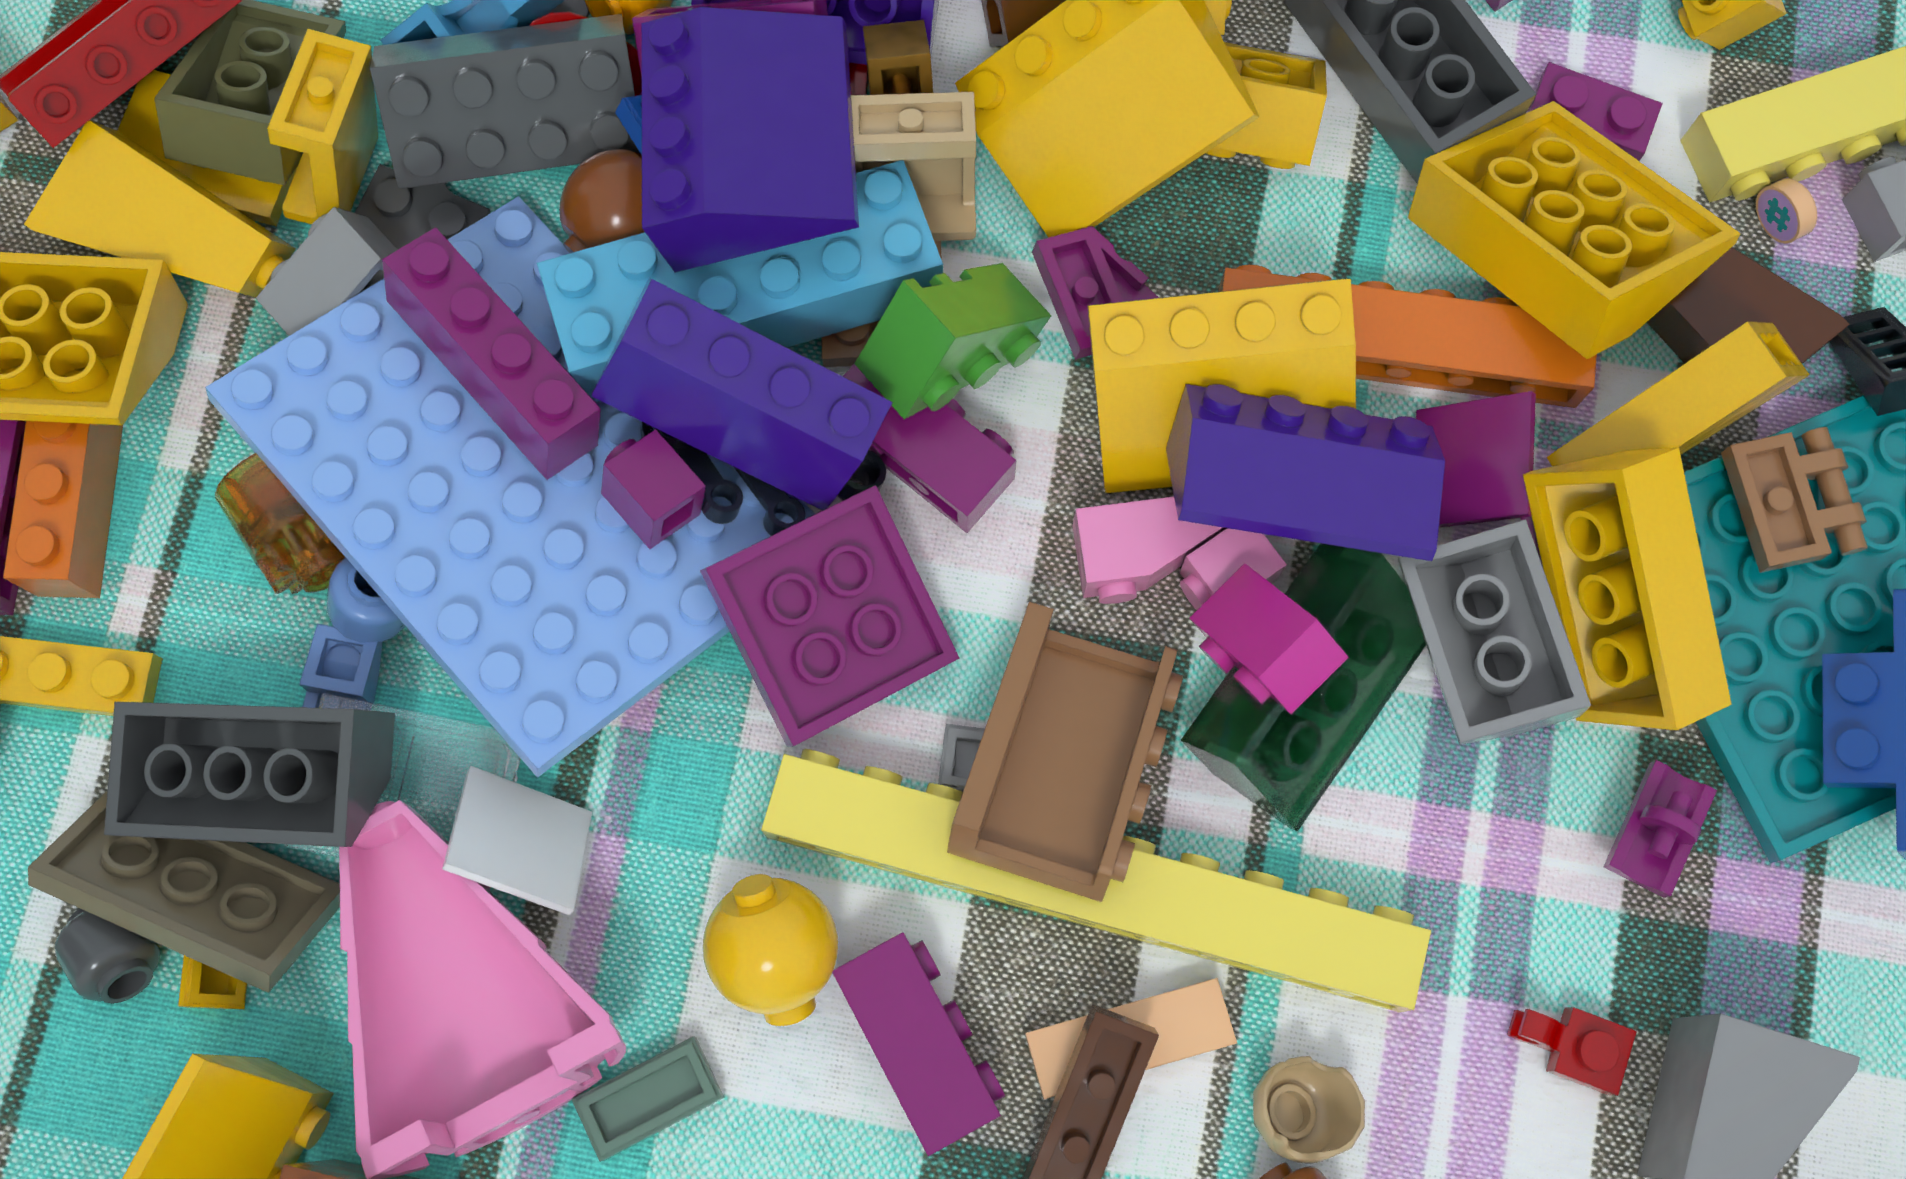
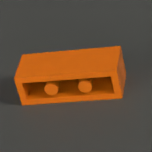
(63, 508)

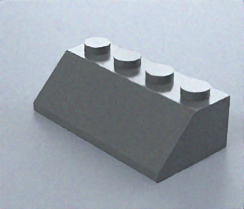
(246, 772)

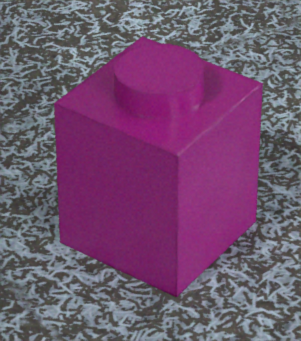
(651, 488)

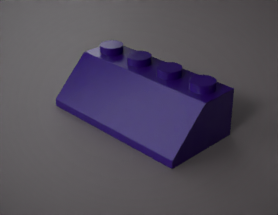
(740, 396)
(1306, 471)

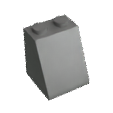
(1737, 1099)

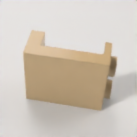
(938, 147)

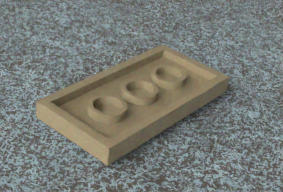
(198, 897)

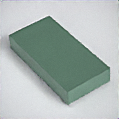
(647, 1098)

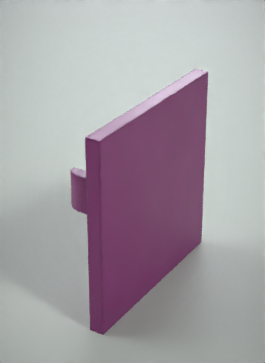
(1485, 456)

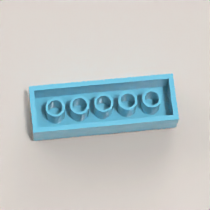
(778, 292)

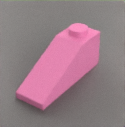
(1132, 546)

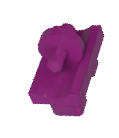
(1660, 829)

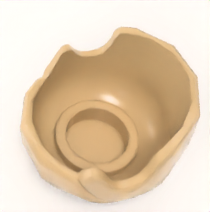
(1308, 1110)

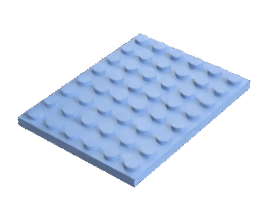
(502, 576)

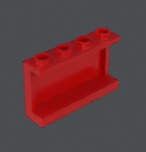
(101, 58)

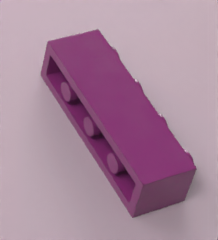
(491, 353)

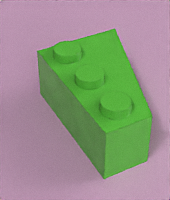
(950, 336)

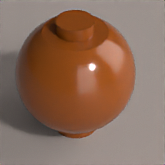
(602, 200)

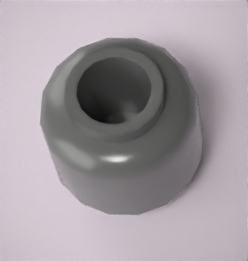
(105, 959)

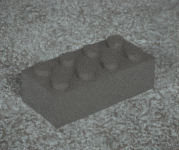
(1417, 70)
(503, 99)

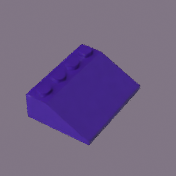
(745, 133)

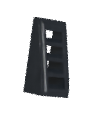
(1874, 377)

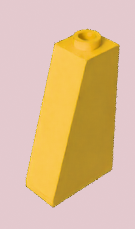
(137, 206)
(1695, 398)

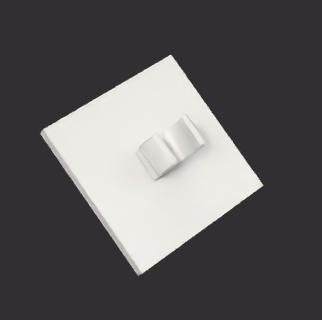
(518, 841)

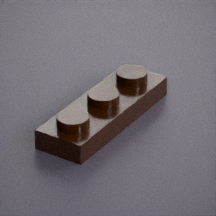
(1093, 1097)

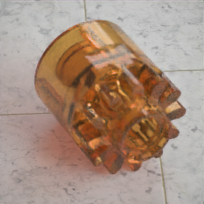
(276, 529)

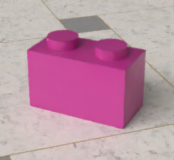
(1268, 638)

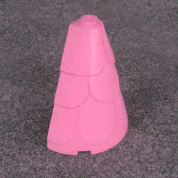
(451, 1005)

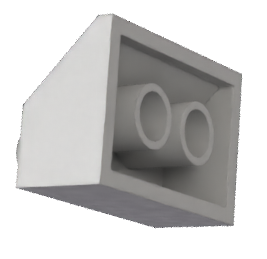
(1495, 635)

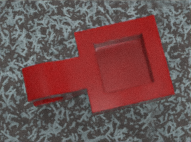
(1581, 1046)

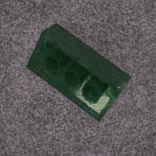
(1292, 758)

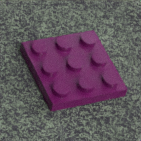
(830, 615)

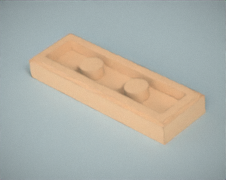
(1186, 1019)

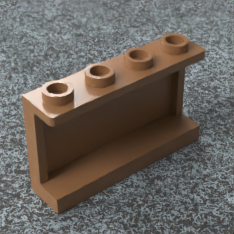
(1064, 760)

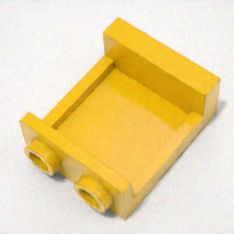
(331, 119)

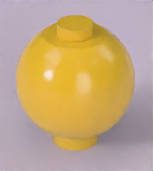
(771, 948)

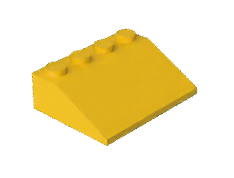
(1105, 104)
(1567, 225)
(83, 335)
(1251, 339)
(232, 1121)

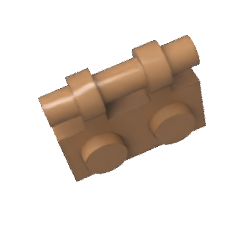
(1779, 504)

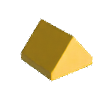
(209, 988)

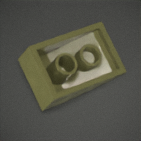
(227, 89)

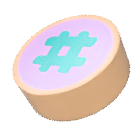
(1786, 210)

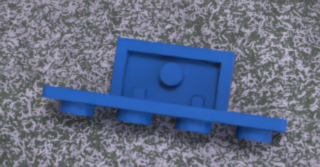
(1868, 719)

